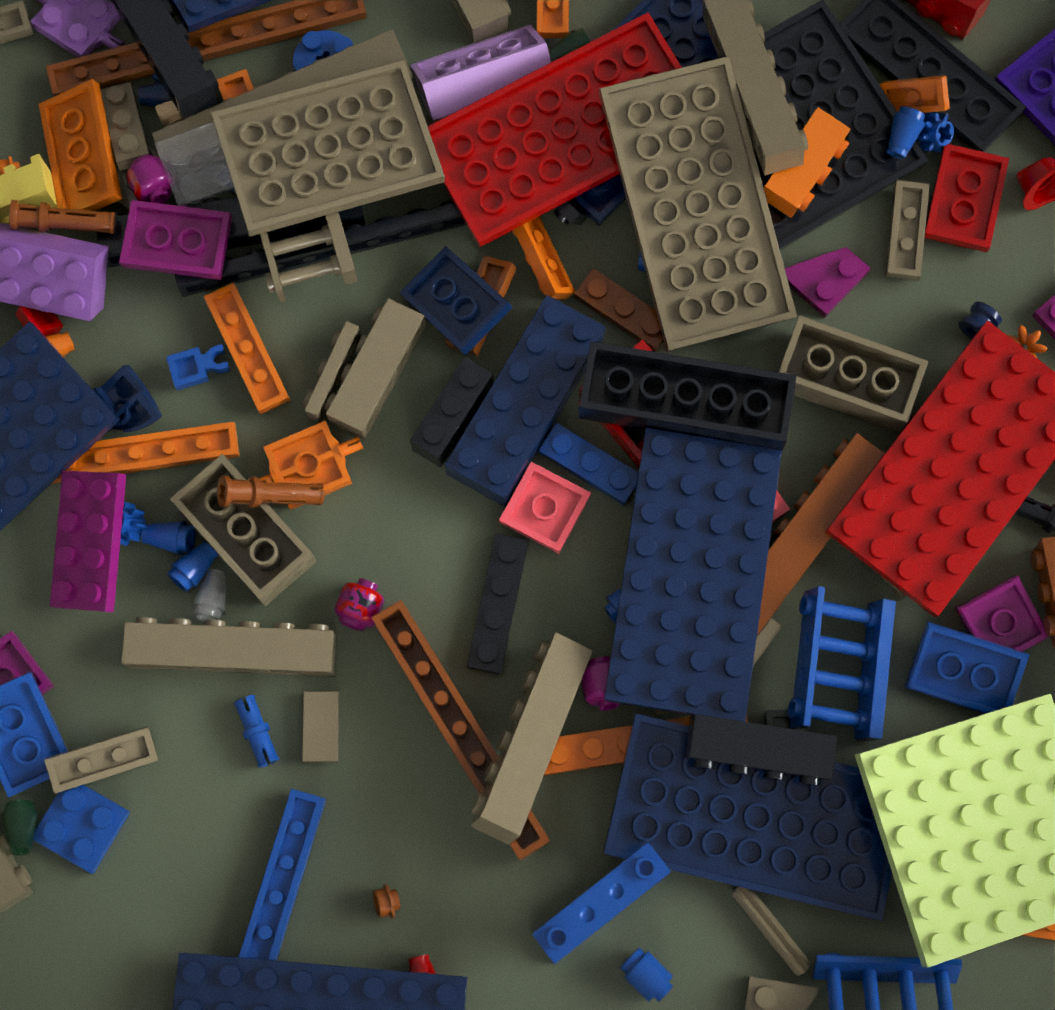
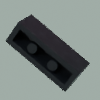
(452, 412)

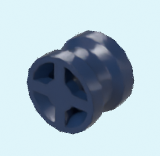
(979, 314)

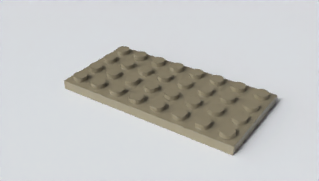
(697, 203)

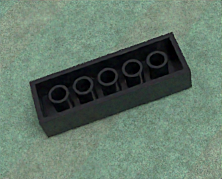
(686, 396)

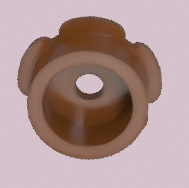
(386, 901)

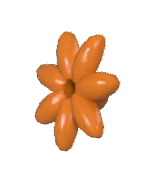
(1030, 341)

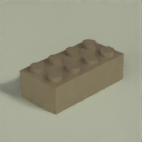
(853, 374)
(246, 538)

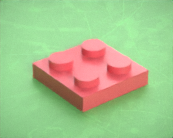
(545, 507)

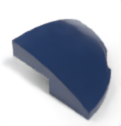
(129, 400)

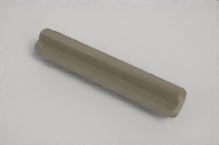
(772, 930)

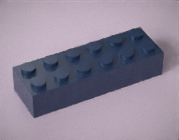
(524, 401)

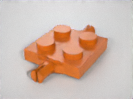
(310, 458)

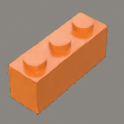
(791, 187)

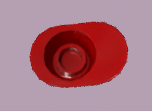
(1038, 183)

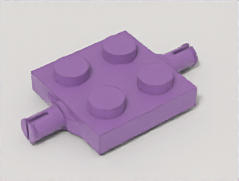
(78, 24)

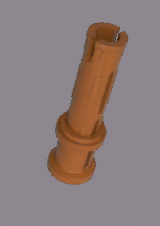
(47, 217)
(255, 492)

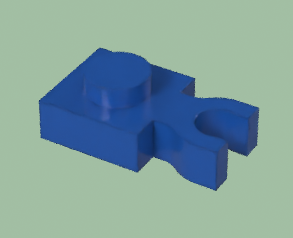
(191, 367)

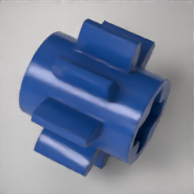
(936, 133)
(132, 524)

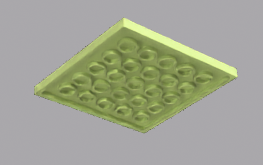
(970, 827)

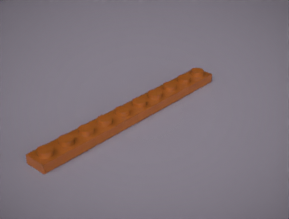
(212, 41)

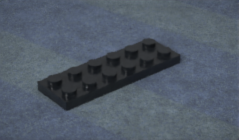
(910, 48)

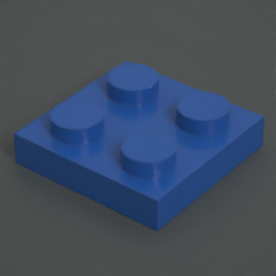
(81, 826)

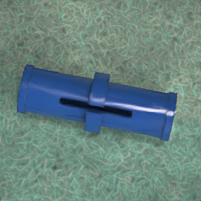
(256, 731)

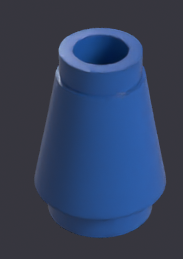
(905, 130)
(170, 536)
(192, 567)

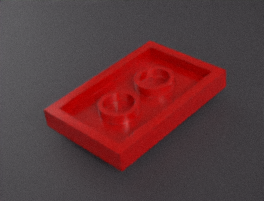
(966, 197)

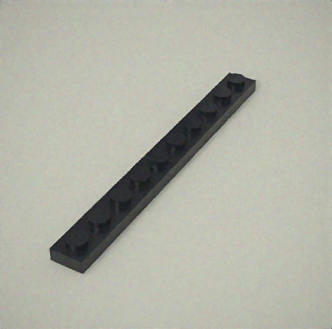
(360, 238)

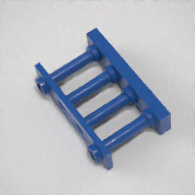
(875, 659)
(601, 903)
(871, 969)

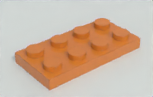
(80, 148)

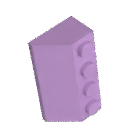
(478, 69)

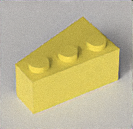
(27, 185)

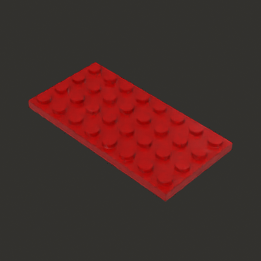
(543, 133)
(955, 471)

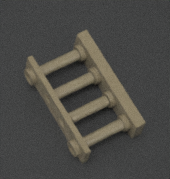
(339, 263)

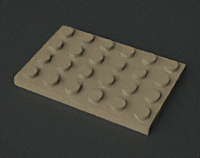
(327, 147)

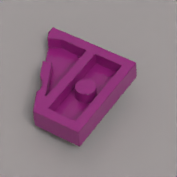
(826, 278)

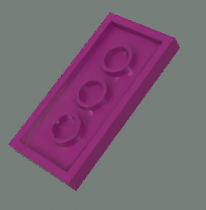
(88, 541)

